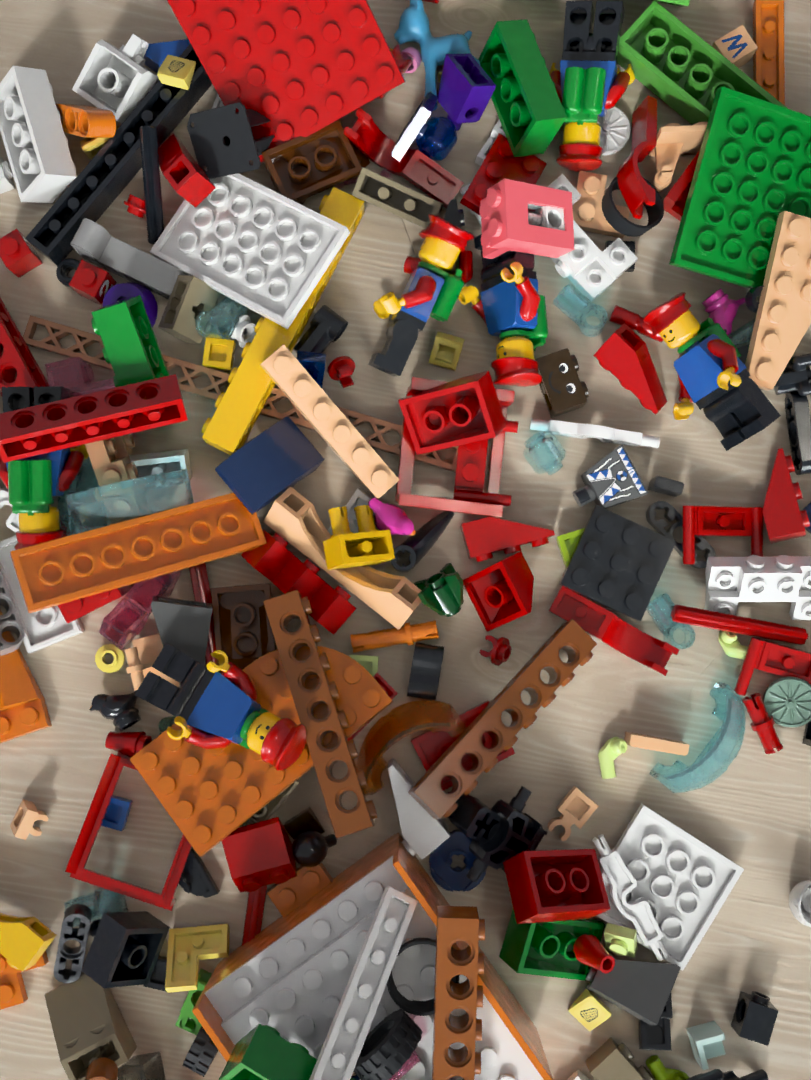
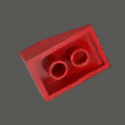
(453, 413)

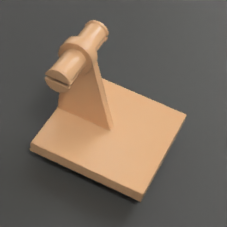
(672, 142)
(142, 657)

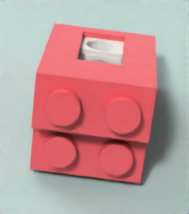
(526, 220)

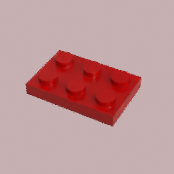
(501, 165)
(432, 745)

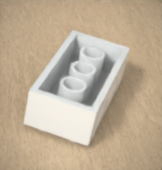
(34, 136)

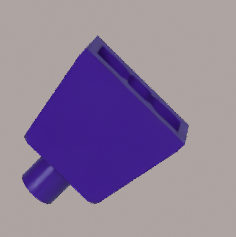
(464, 89)

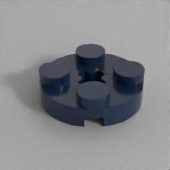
(440, 863)

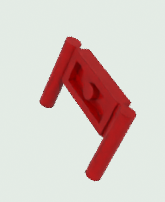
(471, 472)
(721, 522)
(773, 659)

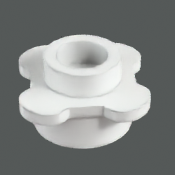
(248, 335)

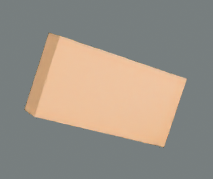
(656, 743)

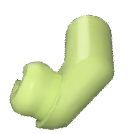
(731, 645)
(607, 755)

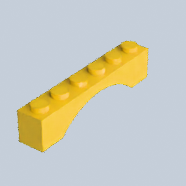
(23, 940)

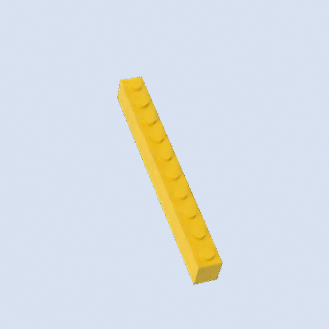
(249, 383)

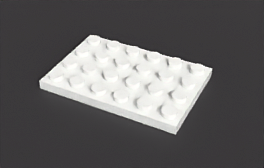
(252, 246)

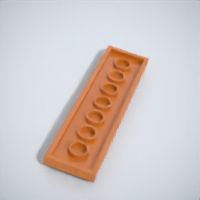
(134, 551)

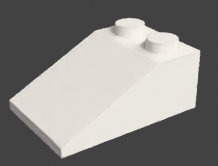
(419, 829)

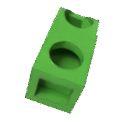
(187, 1019)

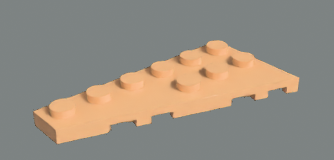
(783, 302)

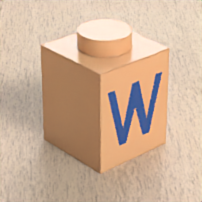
(736, 46)

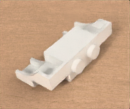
(587, 265)
(759, 580)

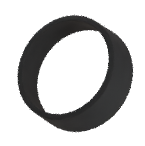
(620, 223)
(414, 1007)

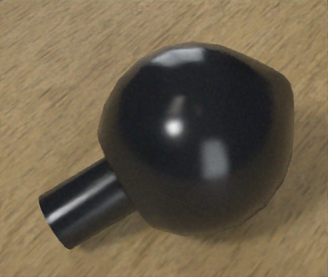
(311, 847)

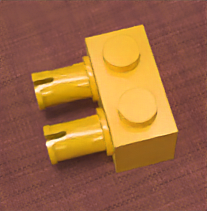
(358, 549)

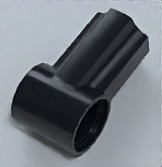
(324, 329)

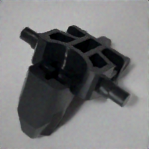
(496, 831)

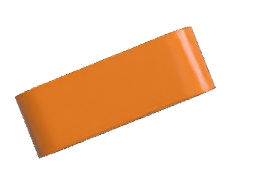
(87, 121)

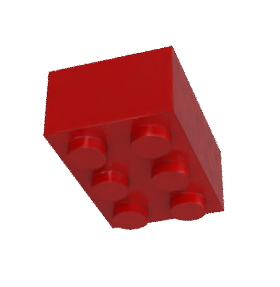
(556, 885)

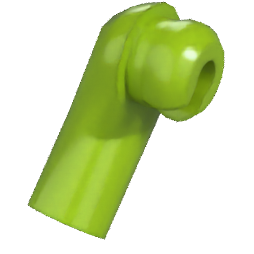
(661, 1073)

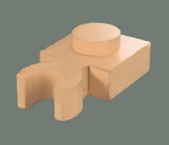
(575, 809)

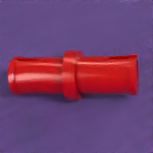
(762, 723)

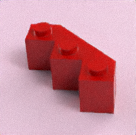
(289, 574)

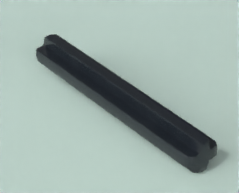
(151, 182)

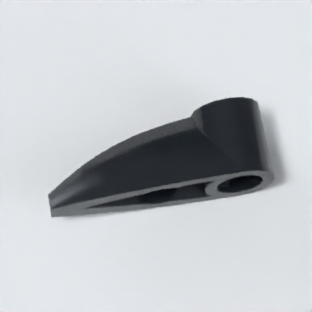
(422, 541)

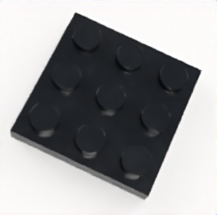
(617, 563)

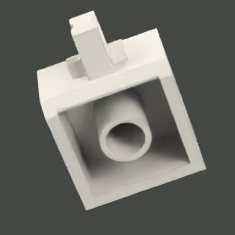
(116, 77)

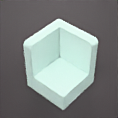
(706, 1042)

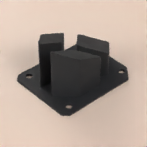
(226, 141)

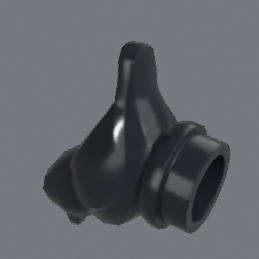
(117, 708)

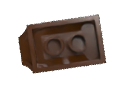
(313, 163)
(242, 622)

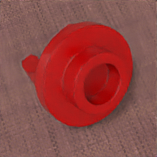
(341, 369)
(500, 652)

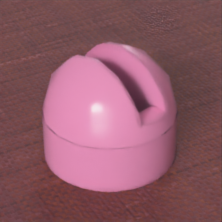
(412, 53)

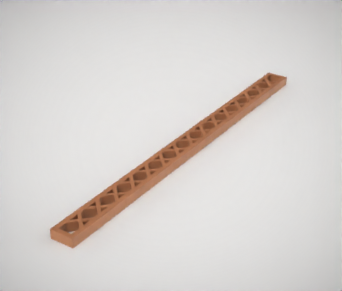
(198, 370)

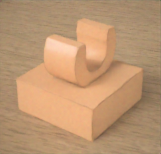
(24, 819)

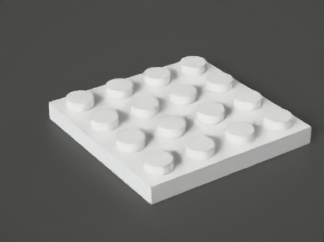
(677, 877)

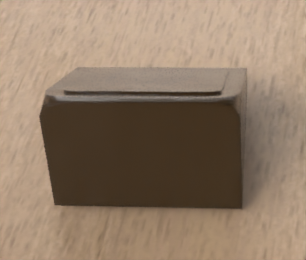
(303, 821)

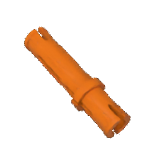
(388, 637)

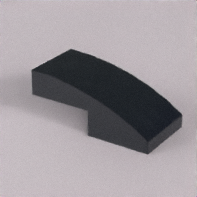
(657, 1036)

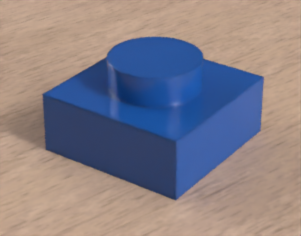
(117, 813)

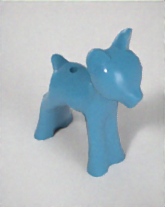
(415, 28)

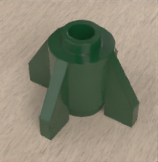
(442, 591)

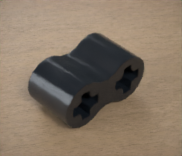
(425, 671)

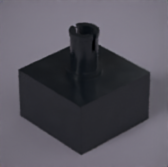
(124, 948)

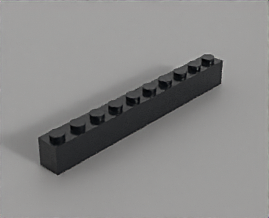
(115, 163)

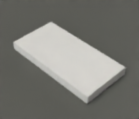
(40, 627)

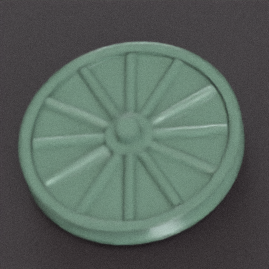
(789, 701)

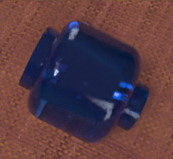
(438, 138)

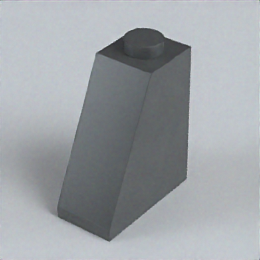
(183, 625)
(635, 987)

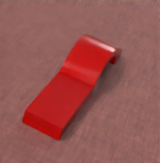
(644, 140)
(413, 166)
(613, 630)

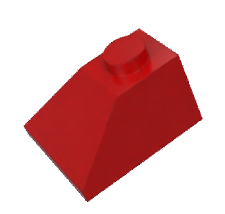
(501, 591)

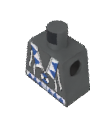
(611, 481)

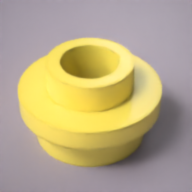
(118, 662)

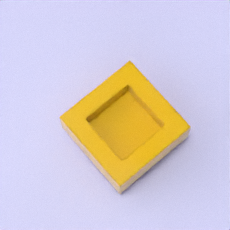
(218, 353)

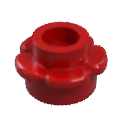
(136, 206)

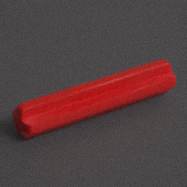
(254, 914)

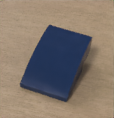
(269, 465)

